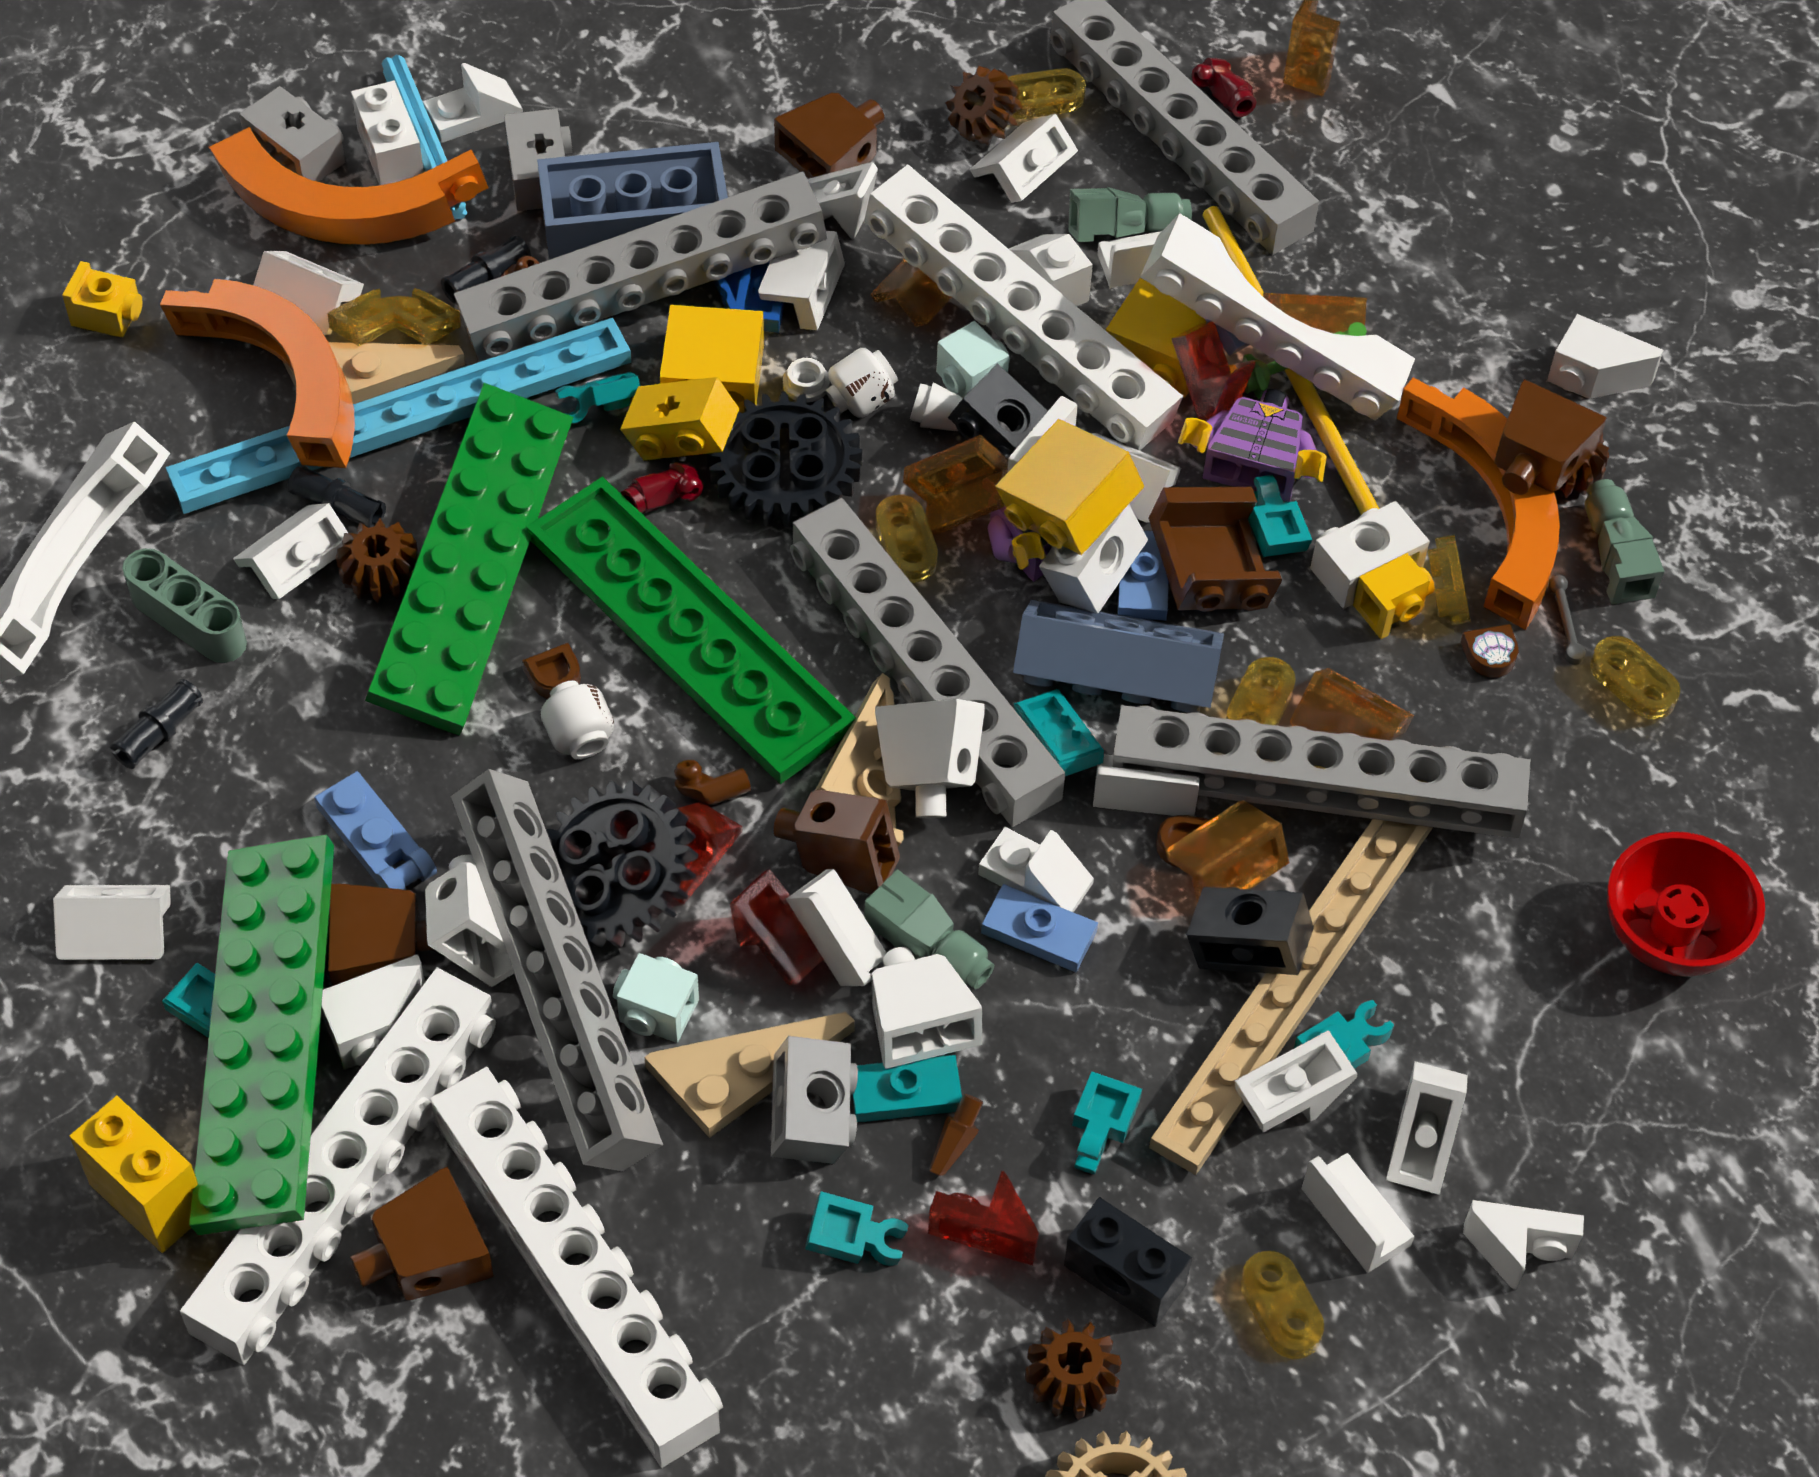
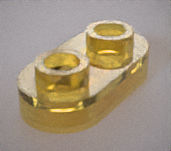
(1049, 92)
(910, 541)
(1452, 597)
(1638, 677)
(1258, 703)
(1279, 1301)

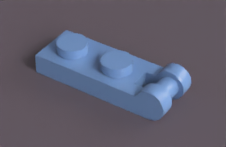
(374, 833)

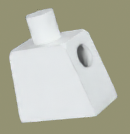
(930, 749)
(463, 923)
(922, 1008)

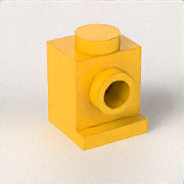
(101, 301)
(1392, 593)

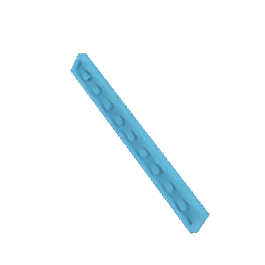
(405, 412)

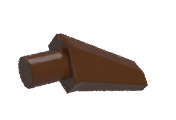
(956, 1134)

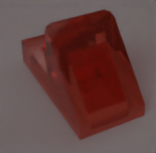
(1208, 376)
(713, 839)
(767, 920)
(997, 1229)

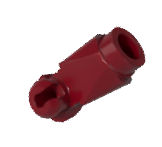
(1225, 86)
(662, 489)

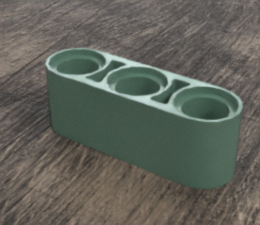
(185, 605)

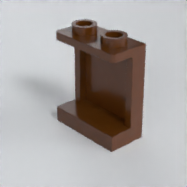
(1211, 549)

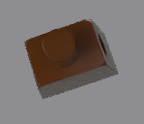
(828, 134)
(1545, 439)
(843, 835)
(372, 929)
(425, 1241)

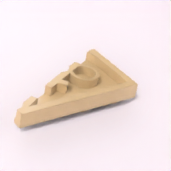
(387, 367)
(858, 760)
(732, 1073)

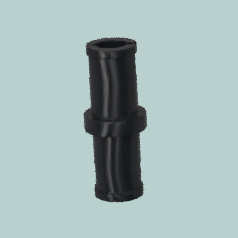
(485, 267)
(338, 494)
(156, 723)

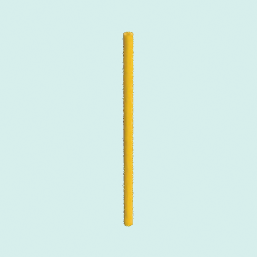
(1304, 388)

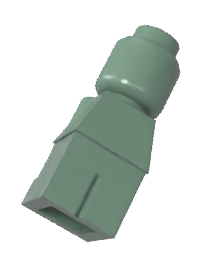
(1121, 213)
(1623, 544)
(916, 920)

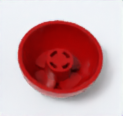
(1684, 903)

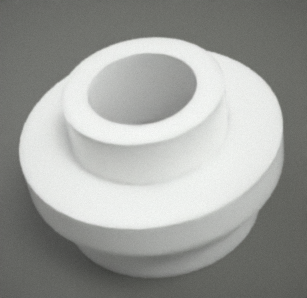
(806, 377)

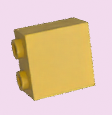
(1146, 329)
(715, 344)
(1069, 487)
(137, 1172)

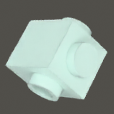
(968, 357)
(656, 997)

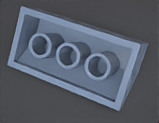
(622, 191)
(1118, 655)

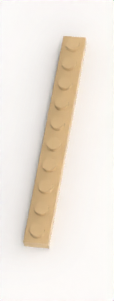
(1282, 1000)

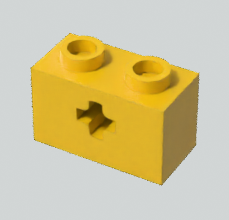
(680, 418)

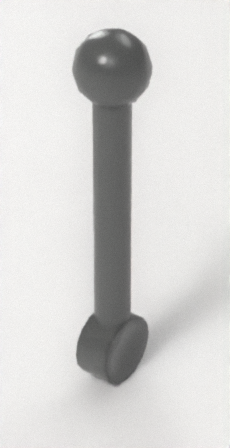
(1575, 652)

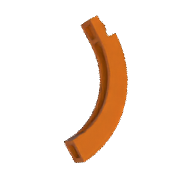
(346, 213)
(239, 311)
(1531, 519)

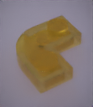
(417, 316)

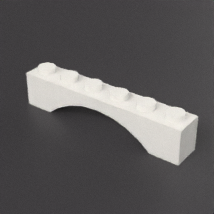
(1199, 273)
(95, 500)

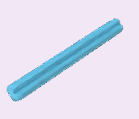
(431, 149)

